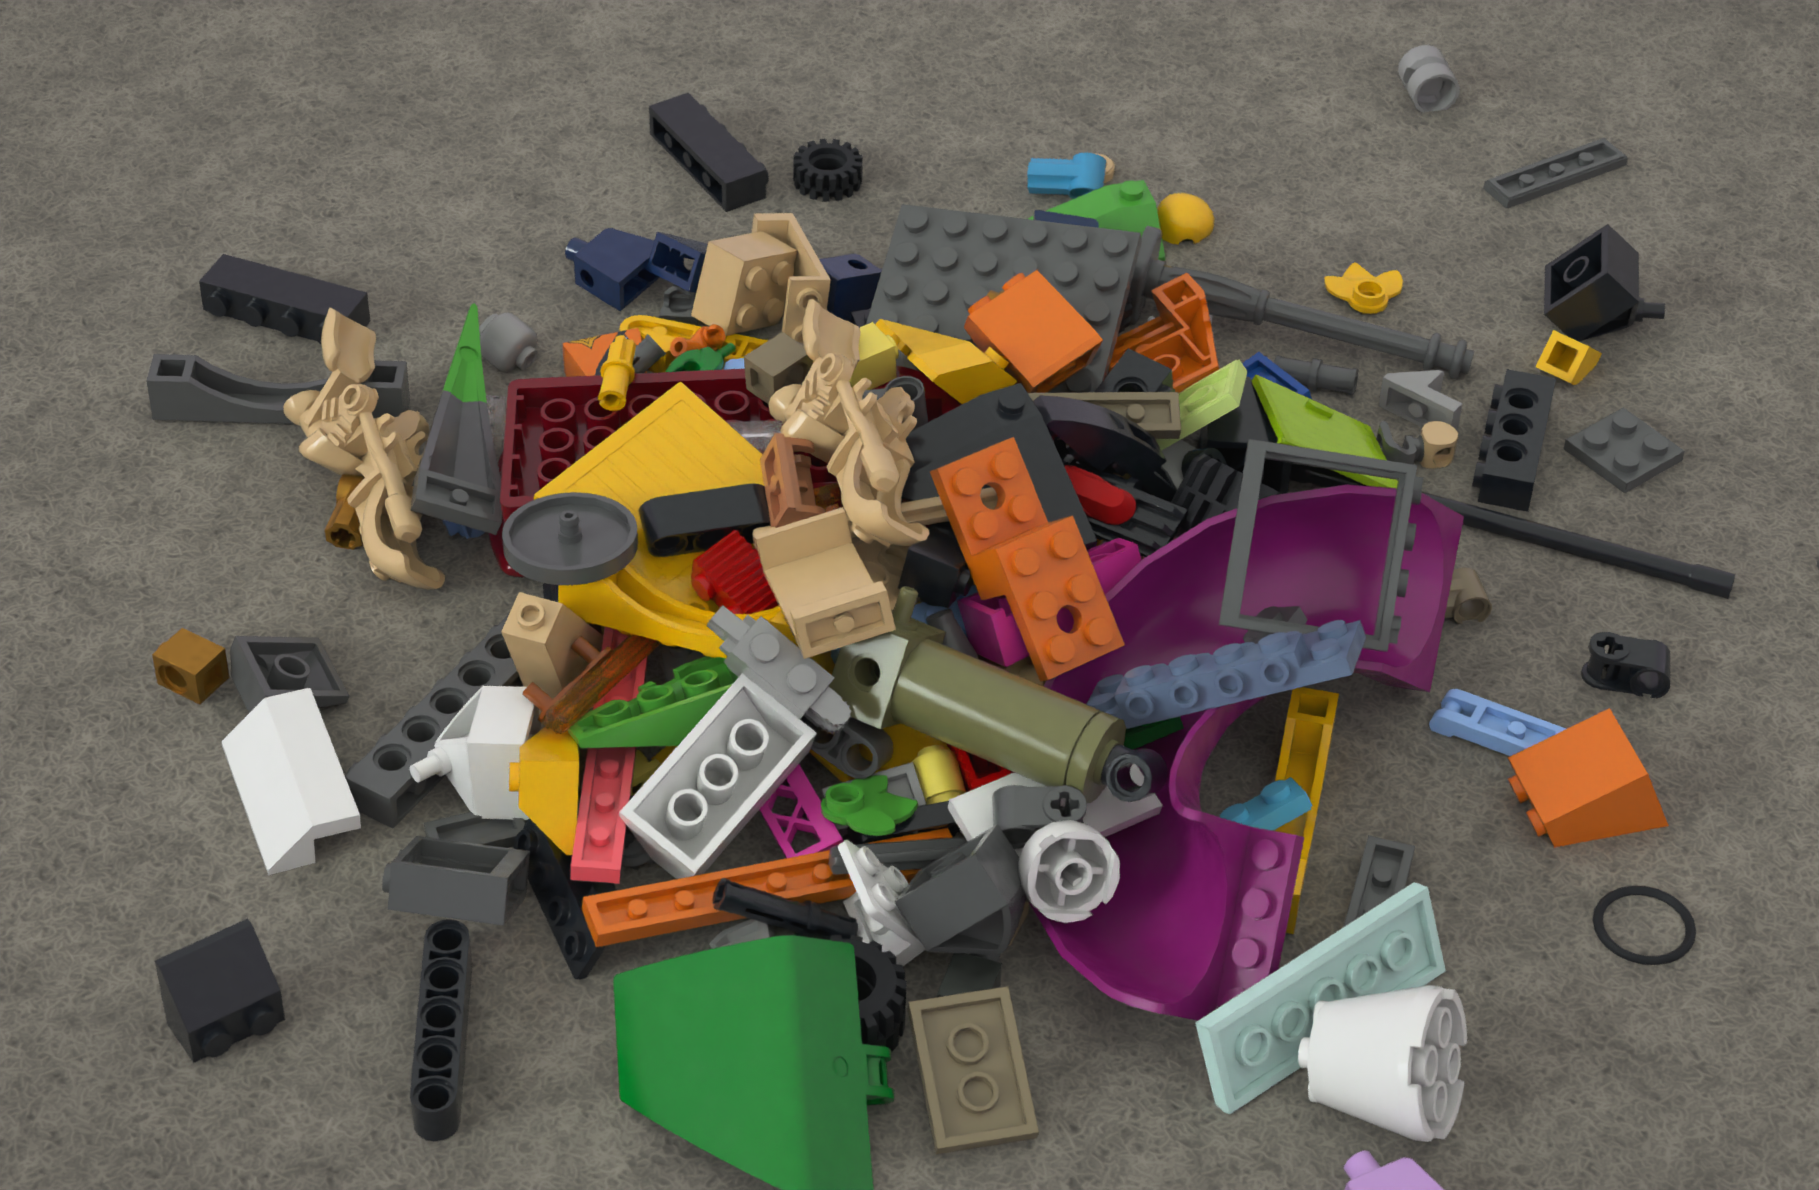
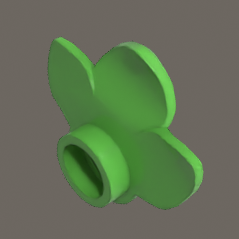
(867, 806)

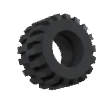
(880, 993)

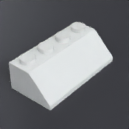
(717, 779)

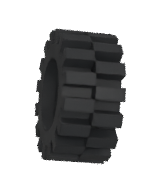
(827, 170)

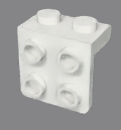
(875, 903)

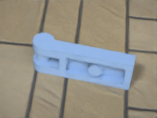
(1489, 723)

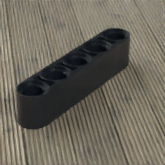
(441, 1030)

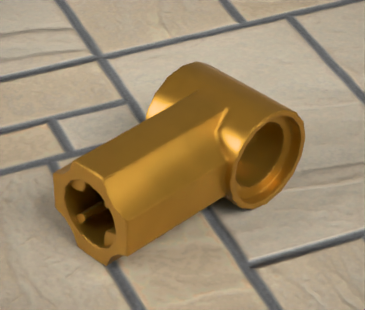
(344, 524)

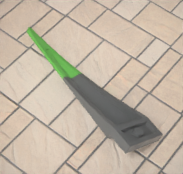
(459, 464)

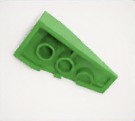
(1117, 207)
(659, 712)

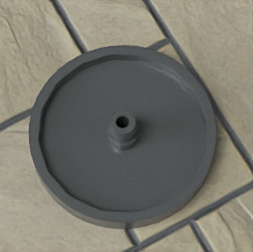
(570, 538)

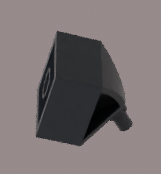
(1596, 288)

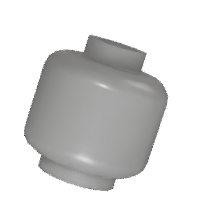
(507, 342)

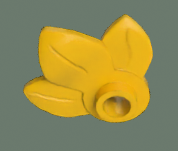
(1363, 290)

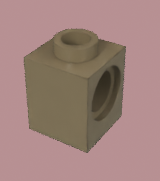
(775, 365)

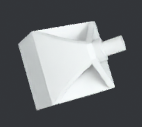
(479, 748)

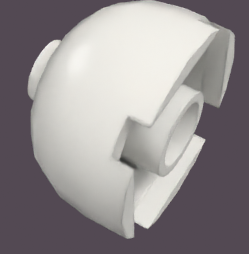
(1068, 870)

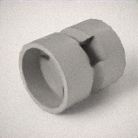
(1428, 79)

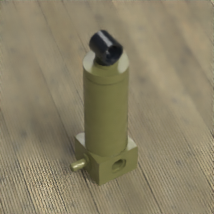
(988, 711)

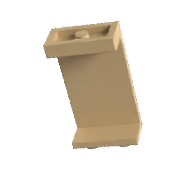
(809, 276)
(823, 584)

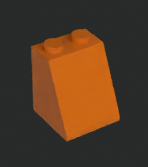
(1033, 332)
(1586, 784)

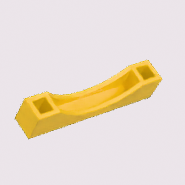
(638, 608)
(1305, 759)

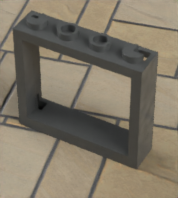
(1400, 536)

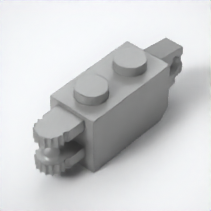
(780, 669)

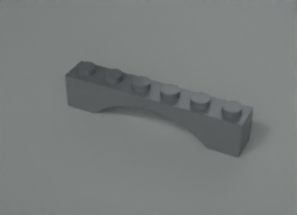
(198, 391)

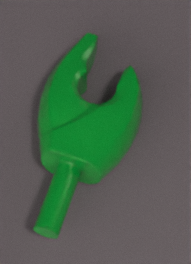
(701, 359)

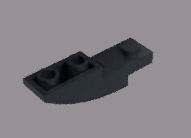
(1106, 440)

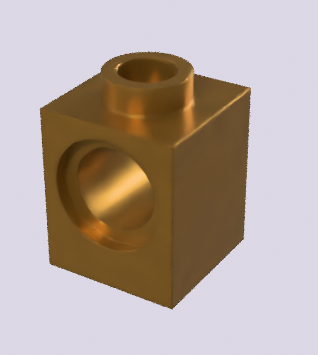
(190, 665)

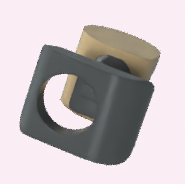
(1434, 438)

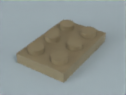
(972, 1070)

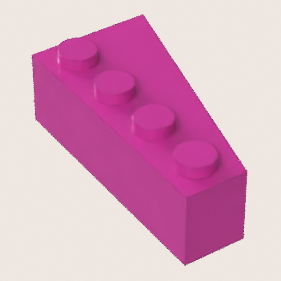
(992, 624)

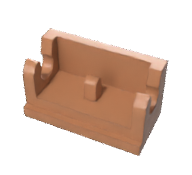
(788, 480)

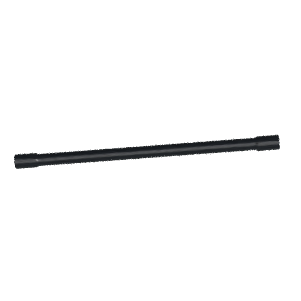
(1692, 575)

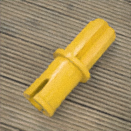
(617, 374)

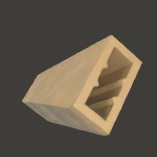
(541, 640)

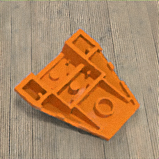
(1179, 336)

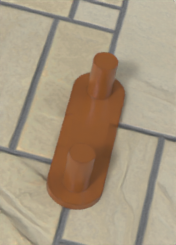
(584, 650)

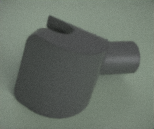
(678, 305)

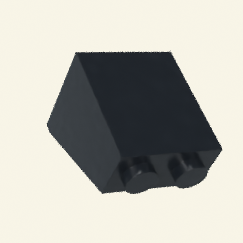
(1234, 429)

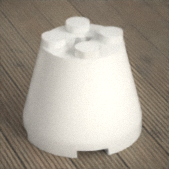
(1389, 1059)

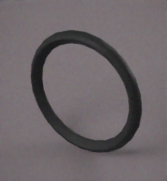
(1651, 892)

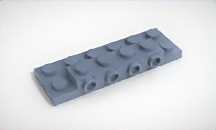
(1231, 674)

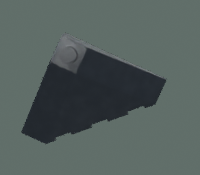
(987, 422)

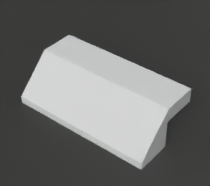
(289, 779)

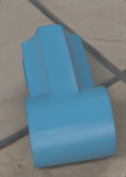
(1066, 176)

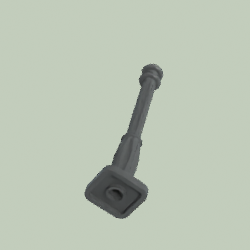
(1245, 303)

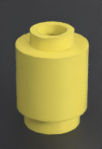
(938, 774)

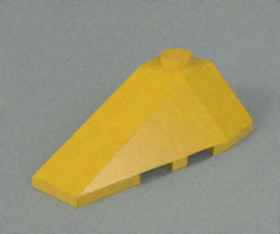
(950, 362)
(549, 784)

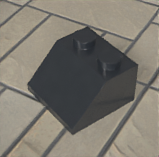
(219, 991)

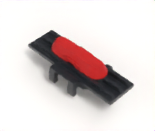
(1122, 510)

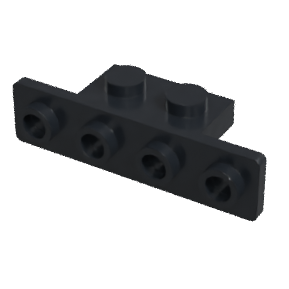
(561, 898)

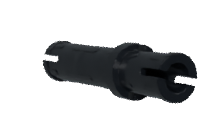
(803, 918)

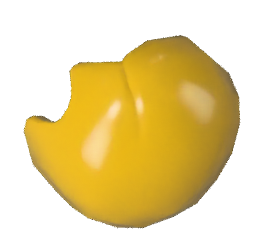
(1184, 217)

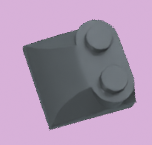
(284, 665)

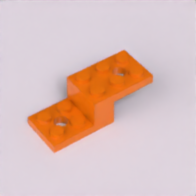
(1027, 559)

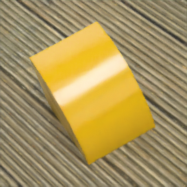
(1567, 358)

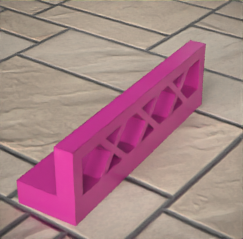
(807, 806)

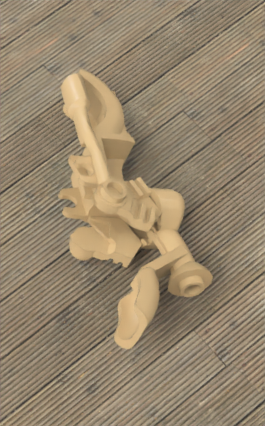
(852, 434)
(381, 449)

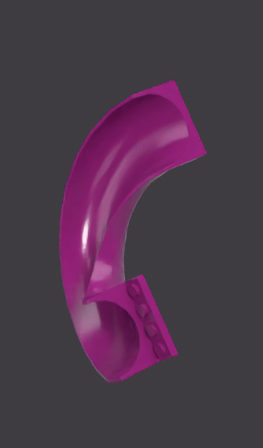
(1197, 893)

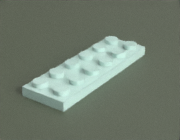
(1258, 1033)

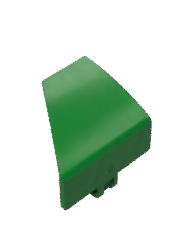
(756, 1058)

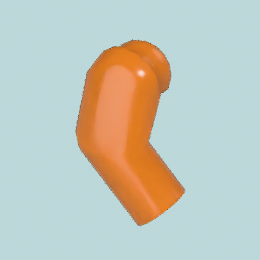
(703, 337)

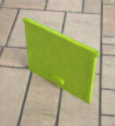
(1315, 426)

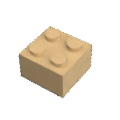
(744, 282)

